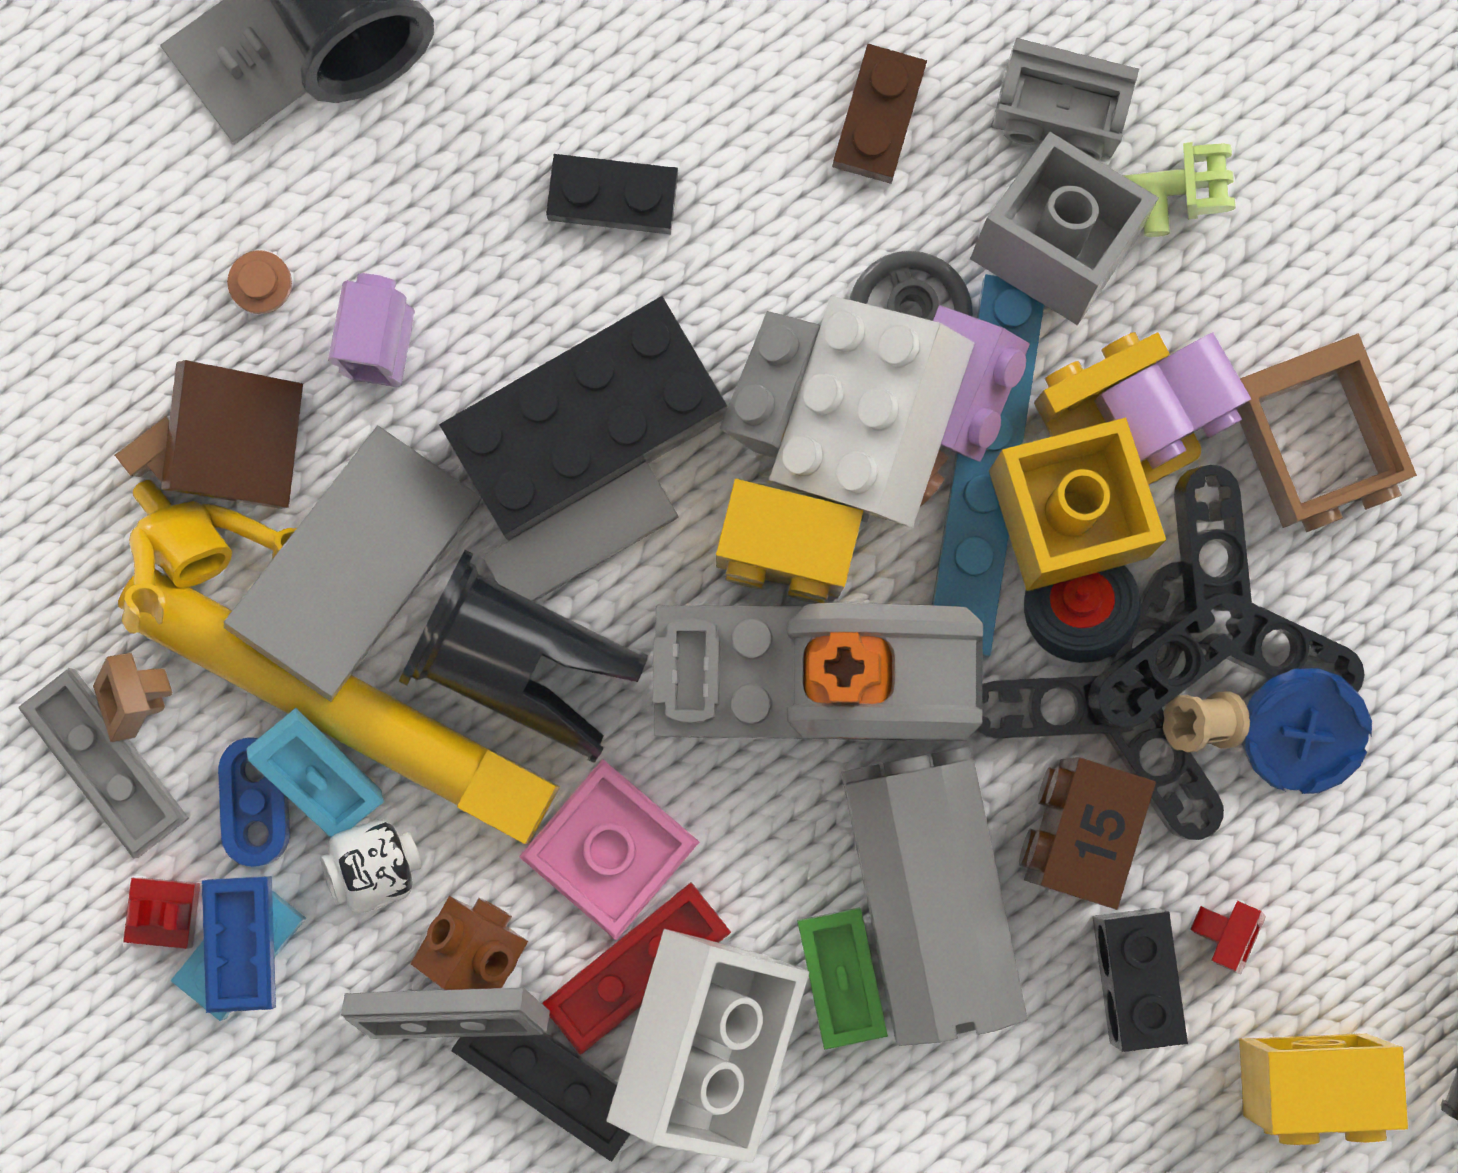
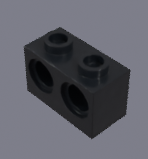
(1140, 979)

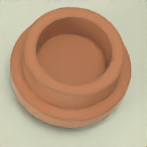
(259, 282)

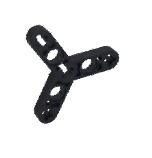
(1202, 594)
(1085, 722)

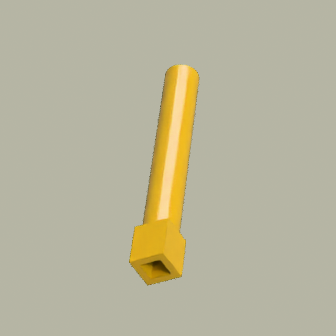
(359, 717)

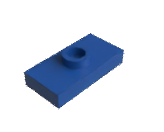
(238, 944)

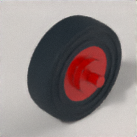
(1084, 615)

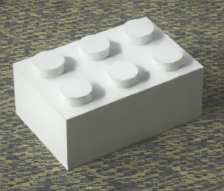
(872, 409)
(707, 1047)

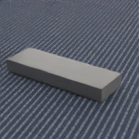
(582, 535)
(106, 772)
(446, 1013)

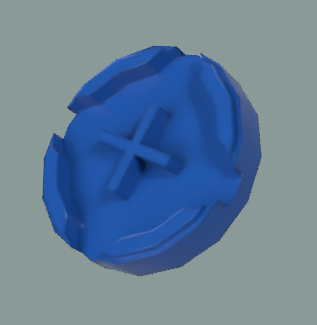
(1306, 731)

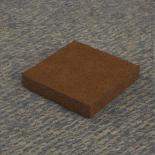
(232, 435)

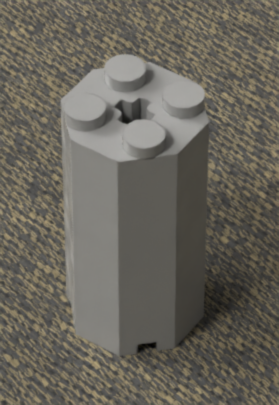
(934, 897)

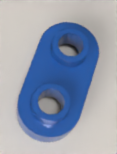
(246, 803)

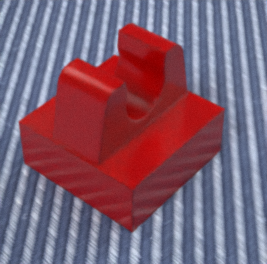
(161, 912)
(1233, 934)

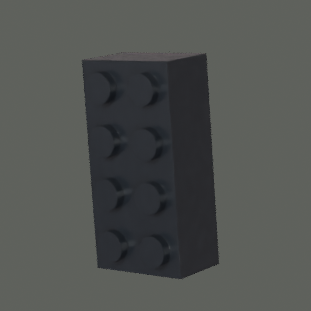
(585, 418)

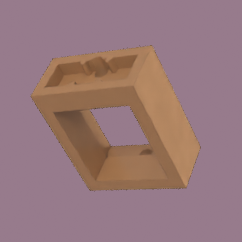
(1373, 416)

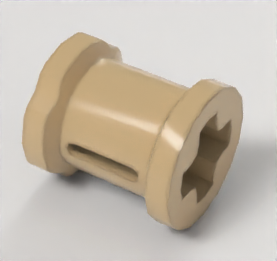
(1217, 720)

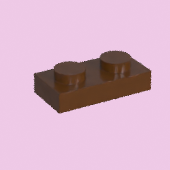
(879, 113)

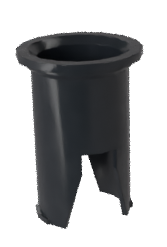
(355, 43)
(489, 643)

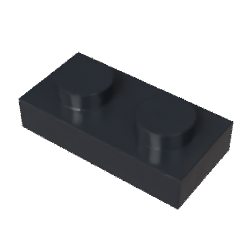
(612, 194)

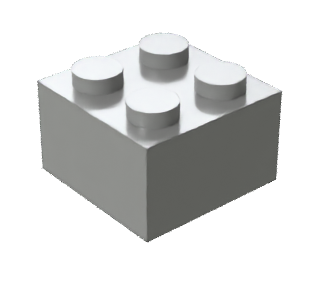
(1063, 228)

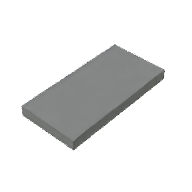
(352, 563)

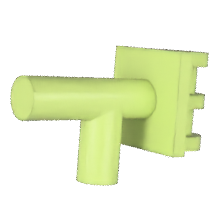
(1186, 182)

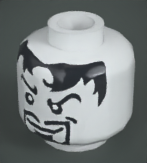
(370, 866)

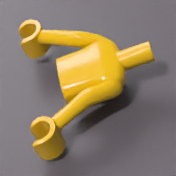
(184, 545)

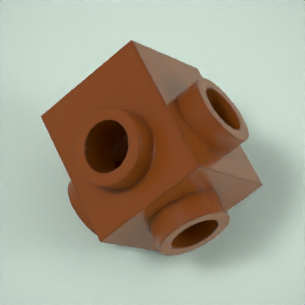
(469, 947)

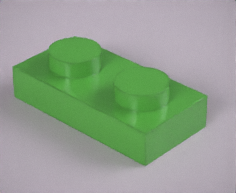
(842, 978)

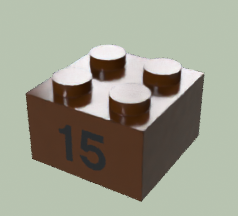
(1087, 830)

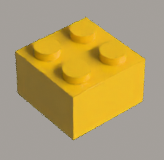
(1076, 504)
(787, 541)
(1323, 1086)

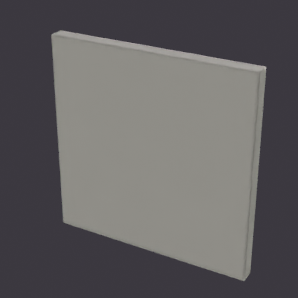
(239, 63)

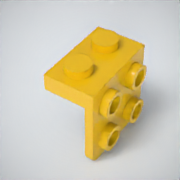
(1072, 392)

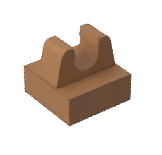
(146, 451)
(129, 695)

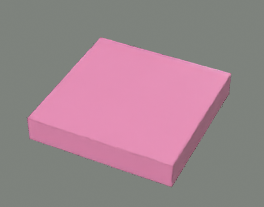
(609, 849)

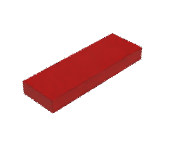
(618, 978)

